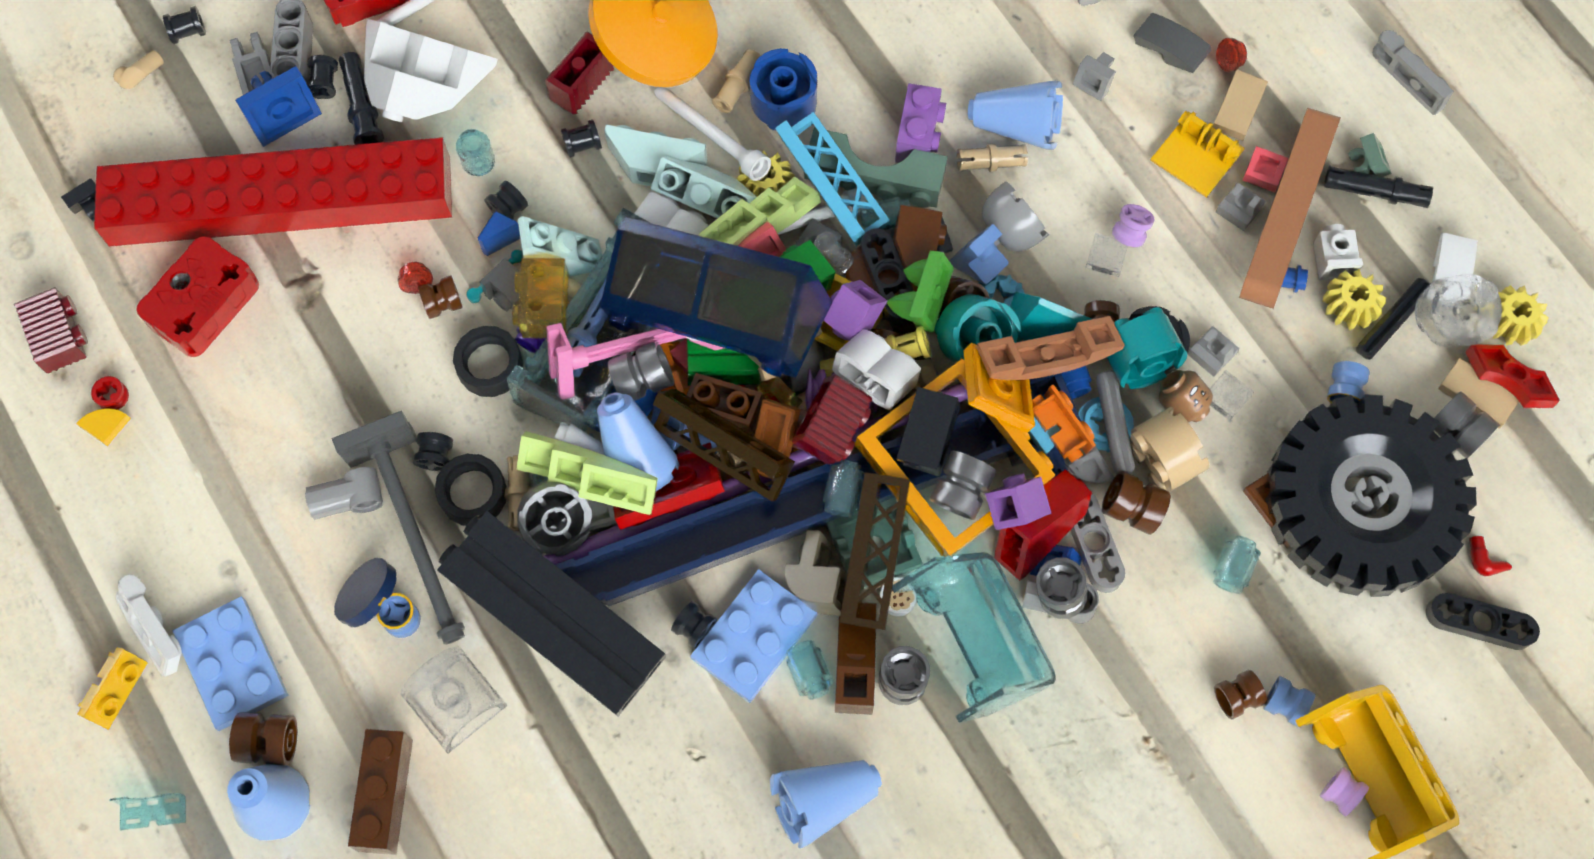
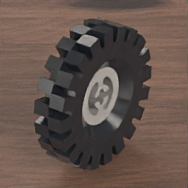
(1404, 468)

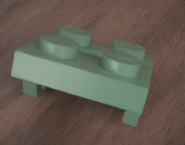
(842, 535)

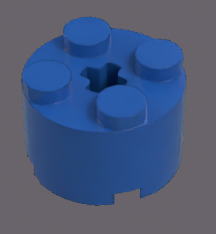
(783, 87)

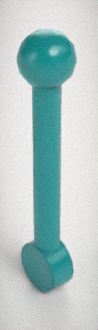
(474, 294)

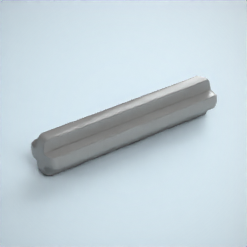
(1115, 422)

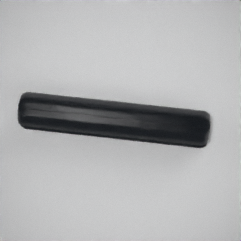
(1391, 320)

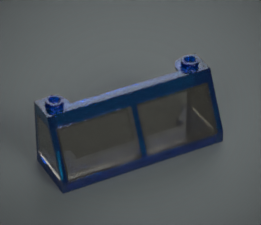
(714, 294)

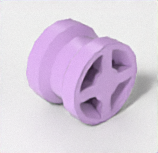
(1133, 225)
(1344, 791)

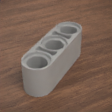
(289, 34)

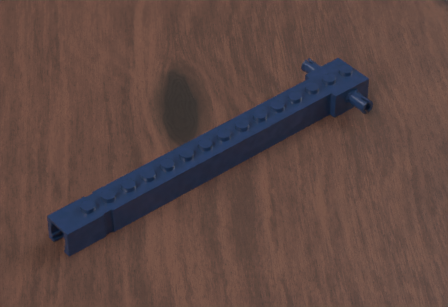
(755, 522)

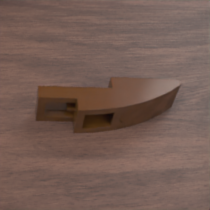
(731, 402)

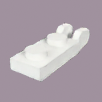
(148, 625)

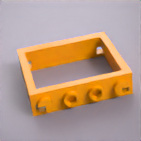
(916, 505)

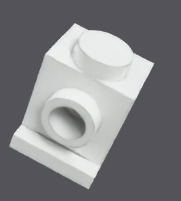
(1331, 259)

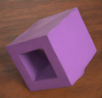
(854, 309)
(1018, 502)

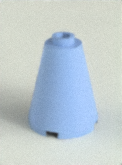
(1020, 112)
(634, 439)
(822, 797)
(269, 800)

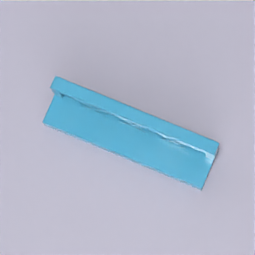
(820, 179)

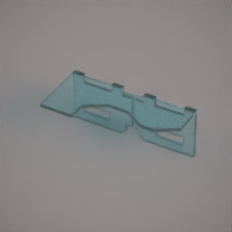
(151, 812)

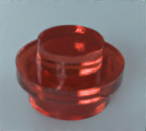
(1231, 54)
(412, 276)

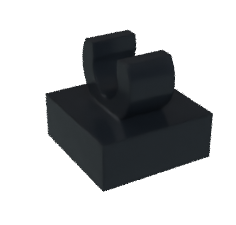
(82, 198)

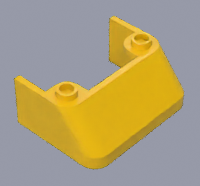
(1389, 759)

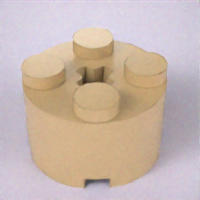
(1168, 449)

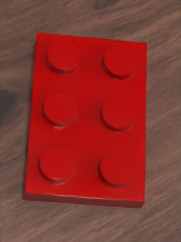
(692, 482)

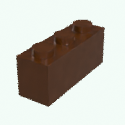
(380, 792)

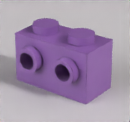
(919, 120)

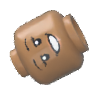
(1186, 394)

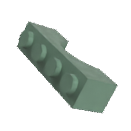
(915, 178)

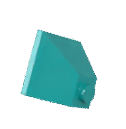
(1042, 317)

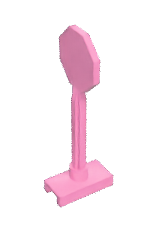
(566, 359)

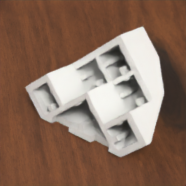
(416, 73)

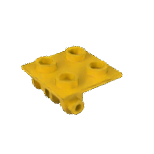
(1197, 153)

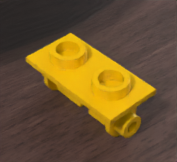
(118, 679)

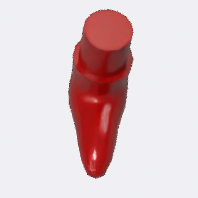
(1481, 561)

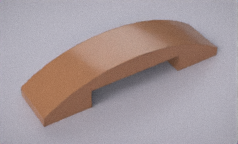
(1051, 354)

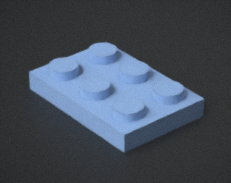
(753, 636)
(230, 663)

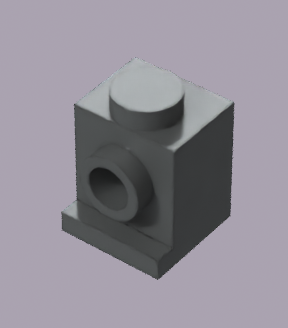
(500, 285)

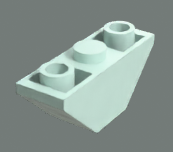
(641, 151)
(699, 186)
(550, 241)

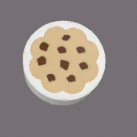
(901, 602)

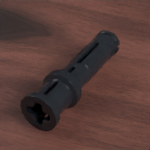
(361, 112)

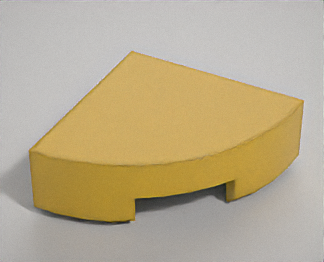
(104, 424)

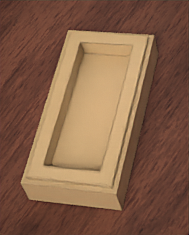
(1240, 105)
(1485, 394)

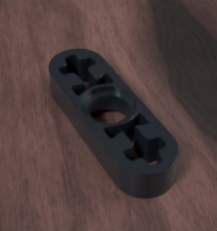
(890, 261)
(1507, 638)

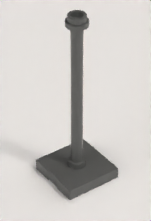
(376, 442)

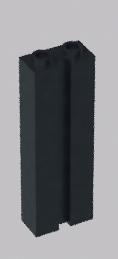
(551, 612)

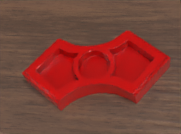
(1498, 366)

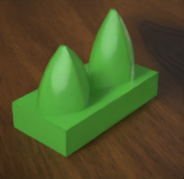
(932, 280)

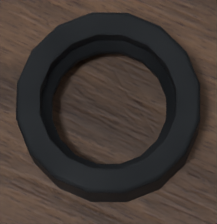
(473, 340)
(464, 464)

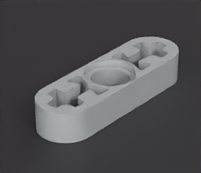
(1112, 562)

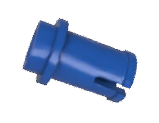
(1295, 278)

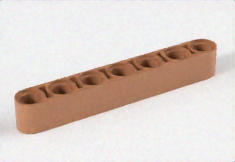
(1289, 208)

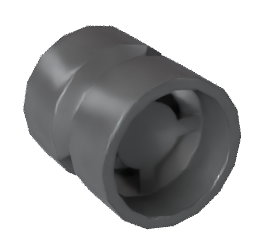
(641, 372)
(1465, 424)
(963, 485)
(1061, 588)
(904, 675)

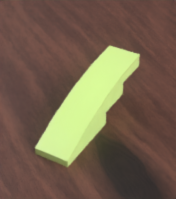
(777, 208)
(588, 472)

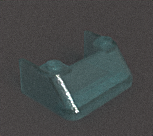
(987, 627)

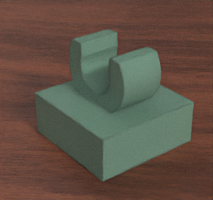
(1374, 156)

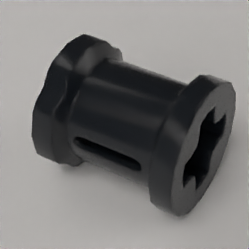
(184, 25)
(322, 76)
(581, 138)

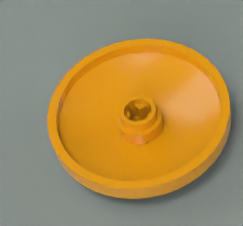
(655, 39)

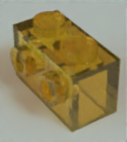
(542, 296)

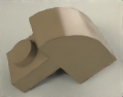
(813, 580)

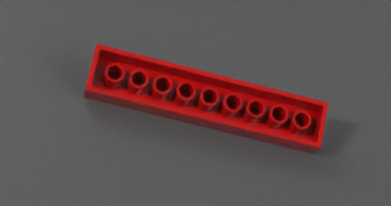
(273, 192)

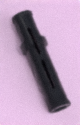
(1390, 189)

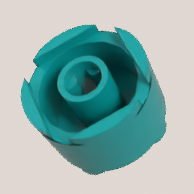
(974, 321)
(1148, 349)

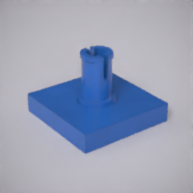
(278, 105)

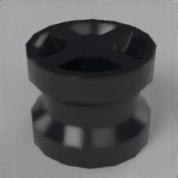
(506, 200)
(432, 450)
(693, 624)

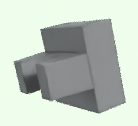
(1095, 75)
(1240, 206)
(1213, 351)

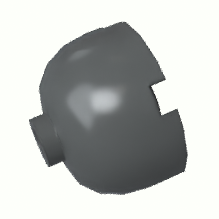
(554, 518)

